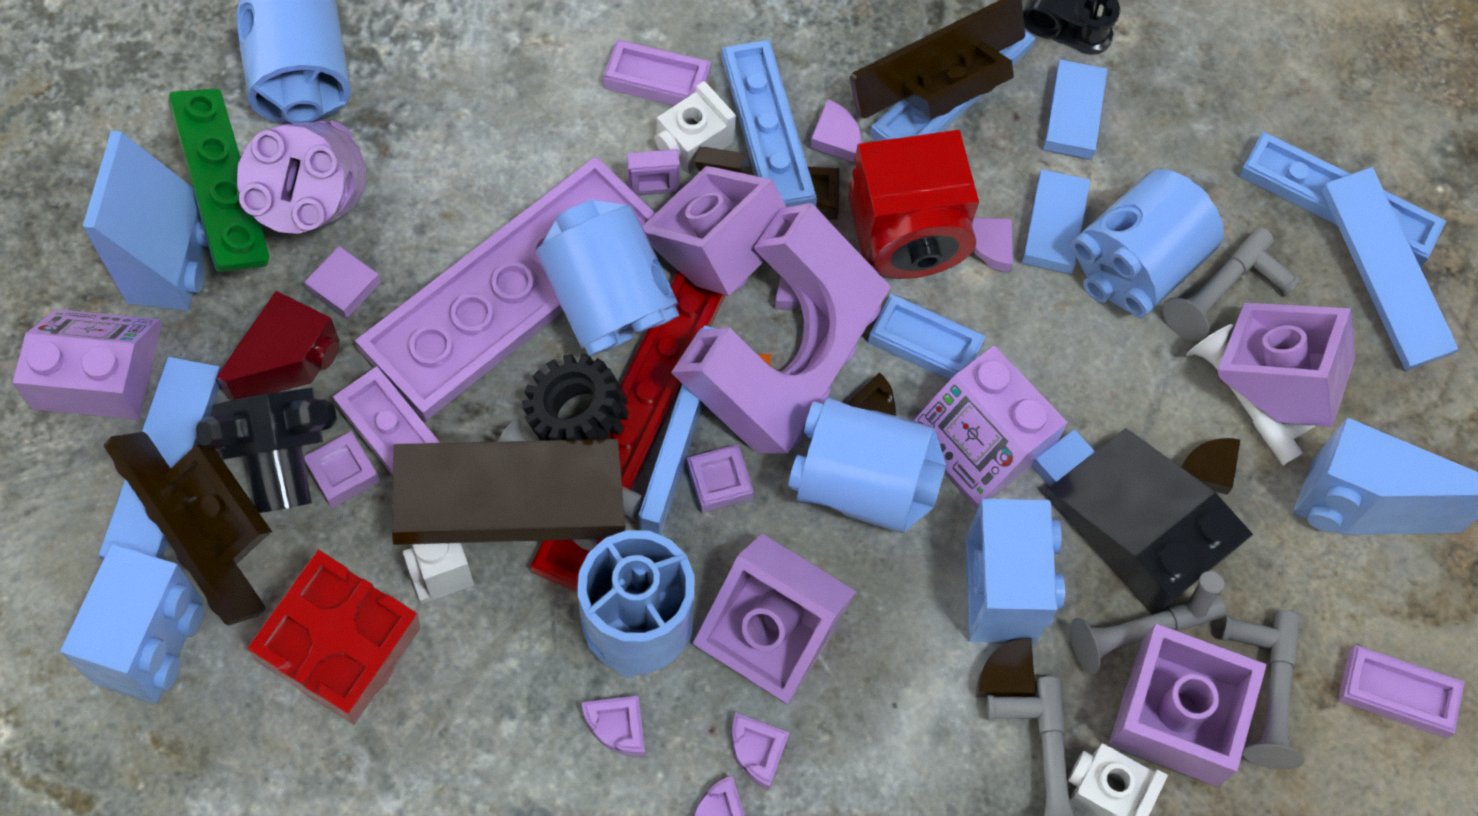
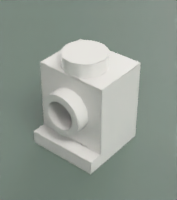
(696, 123)
(437, 569)
(1095, 795)

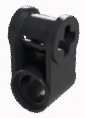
(1069, 21)

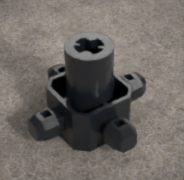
(271, 436)

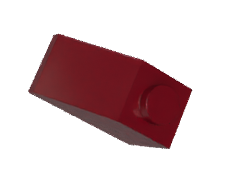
(280, 350)

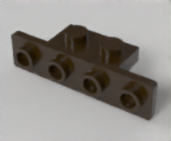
(945, 65)
(201, 517)

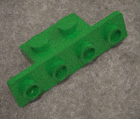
(212, 166)

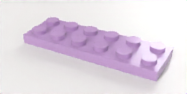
(484, 301)

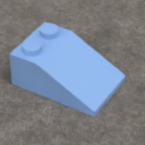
(146, 227)
(1385, 486)

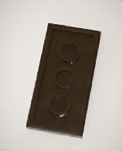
(506, 491)

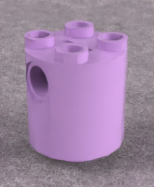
(300, 176)

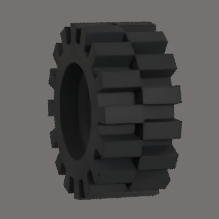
(567, 382)

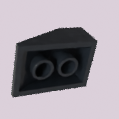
(1148, 518)

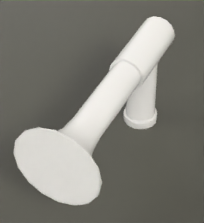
(1277, 435)

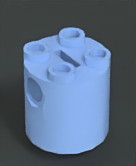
(293, 59)
(1148, 242)
(605, 274)
(869, 465)
(636, 601)

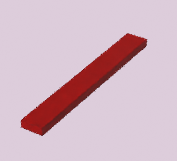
(650, 396)

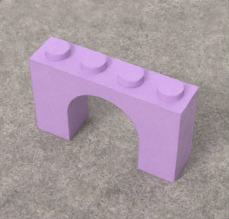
(837, 300)

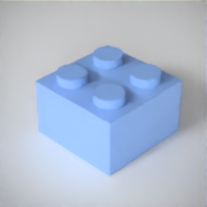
(1012, 570)
(134, 624)

